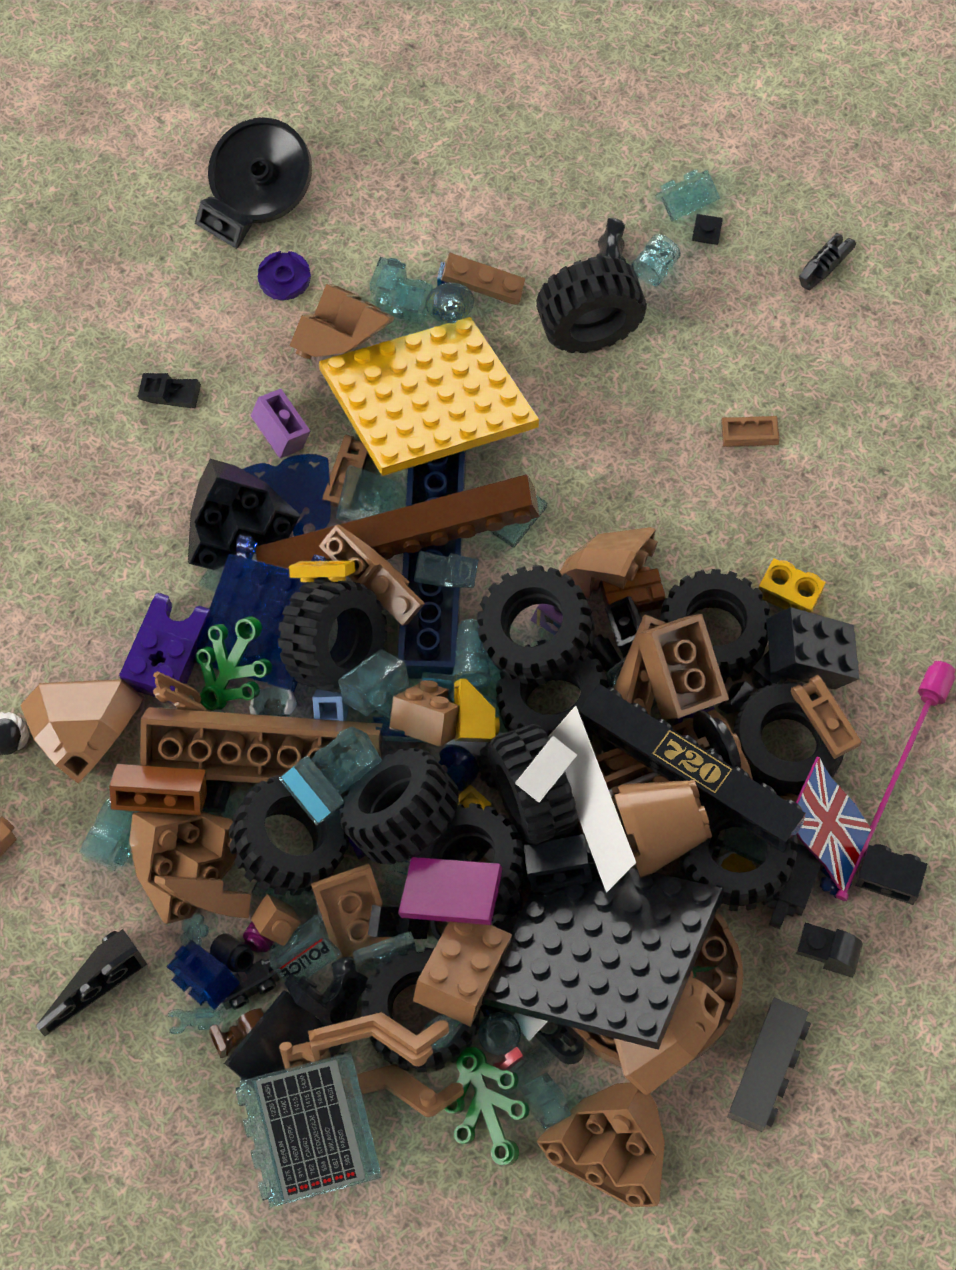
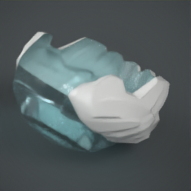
(273, 702)

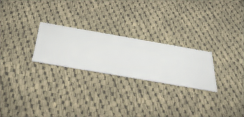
(594, 803)

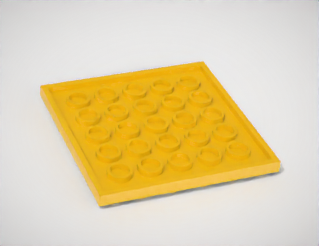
(427, 395)

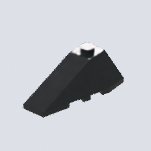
(103, 970)

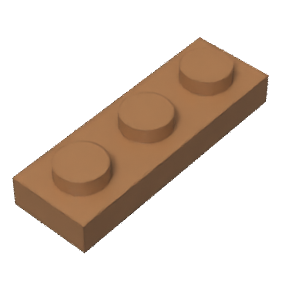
(483, 279)

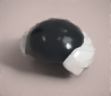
(13, 733)

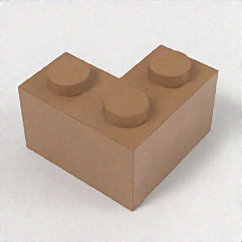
(425, 713)

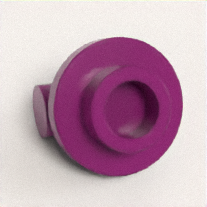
(256, 941)

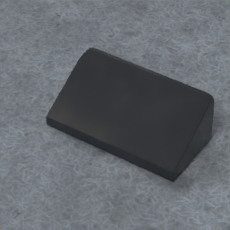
(222, 221)

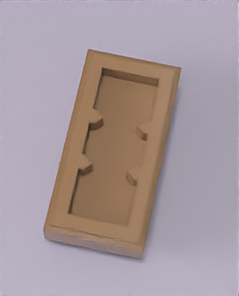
(750, 431)

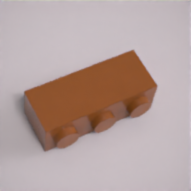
(158, 789)

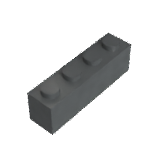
(768, 1064)

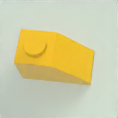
(475, 715)

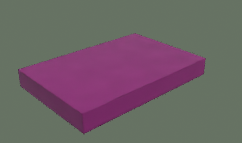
(450, 890)

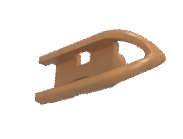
(180, 696)

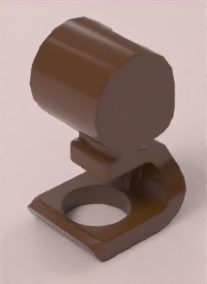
(227, 1040)

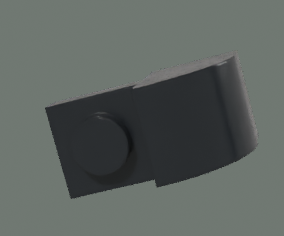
(834, 948)

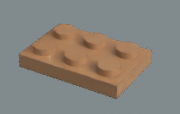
(346, 908)

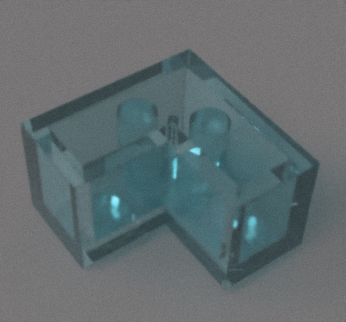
(398, 294)
(374, 684)

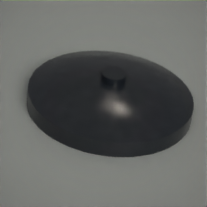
(260, 169)

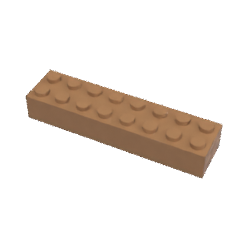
(237, 744)

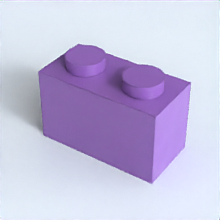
(280, 423)

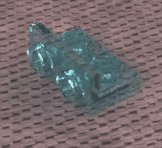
(688, 195)

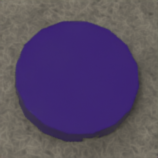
(289, 281)

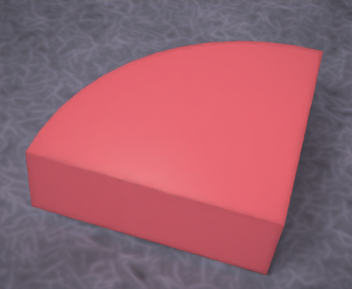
(510, 1059)

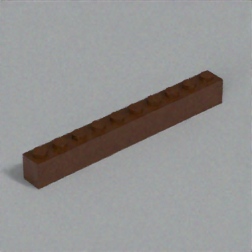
(421, 523)

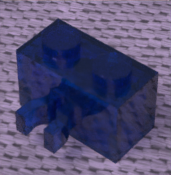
(201, 974)

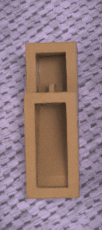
(207, 895)

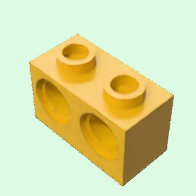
(795, 580)

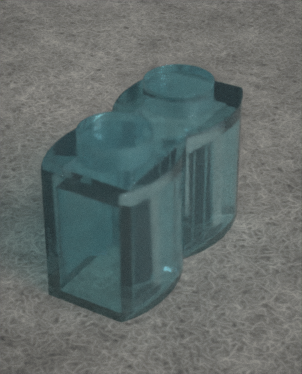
(109, 837)

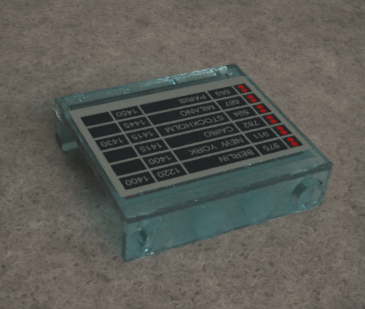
(309, 1129)

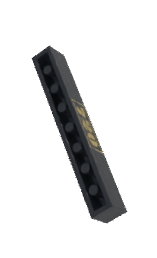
(681, 759)

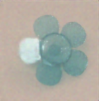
(194, 930)

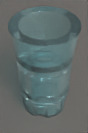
(471, 658)

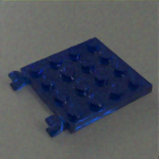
(259, 592)

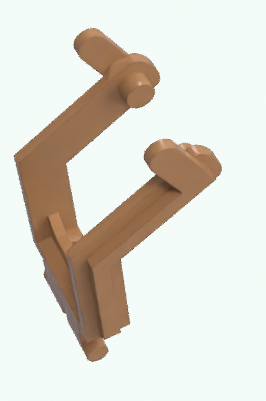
(396, 1037)

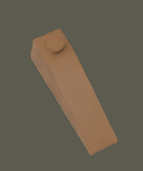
(633, 679)

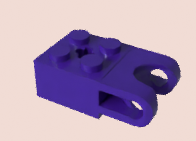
(165, 642)

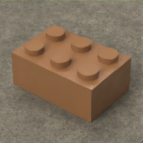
(682, 667)
(461, 969)

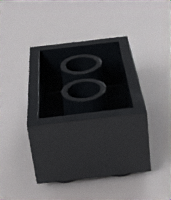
(810, 646)

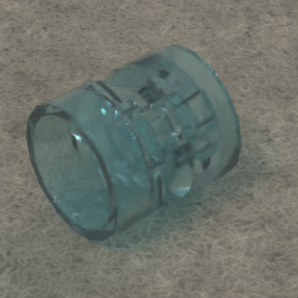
(656, 259)

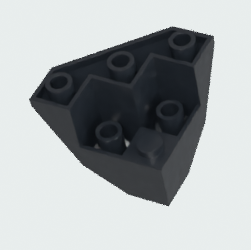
(232, 505)

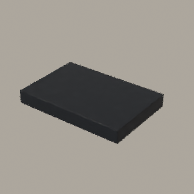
(260, 1049)

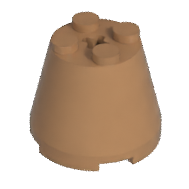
(661, 821)

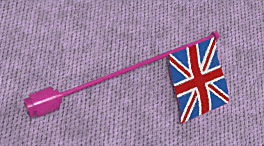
(832, 822)

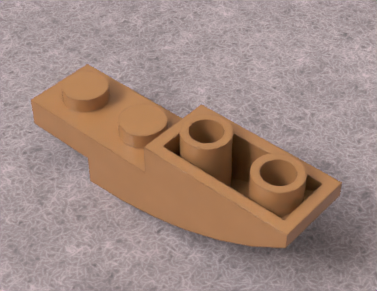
(374, 573)

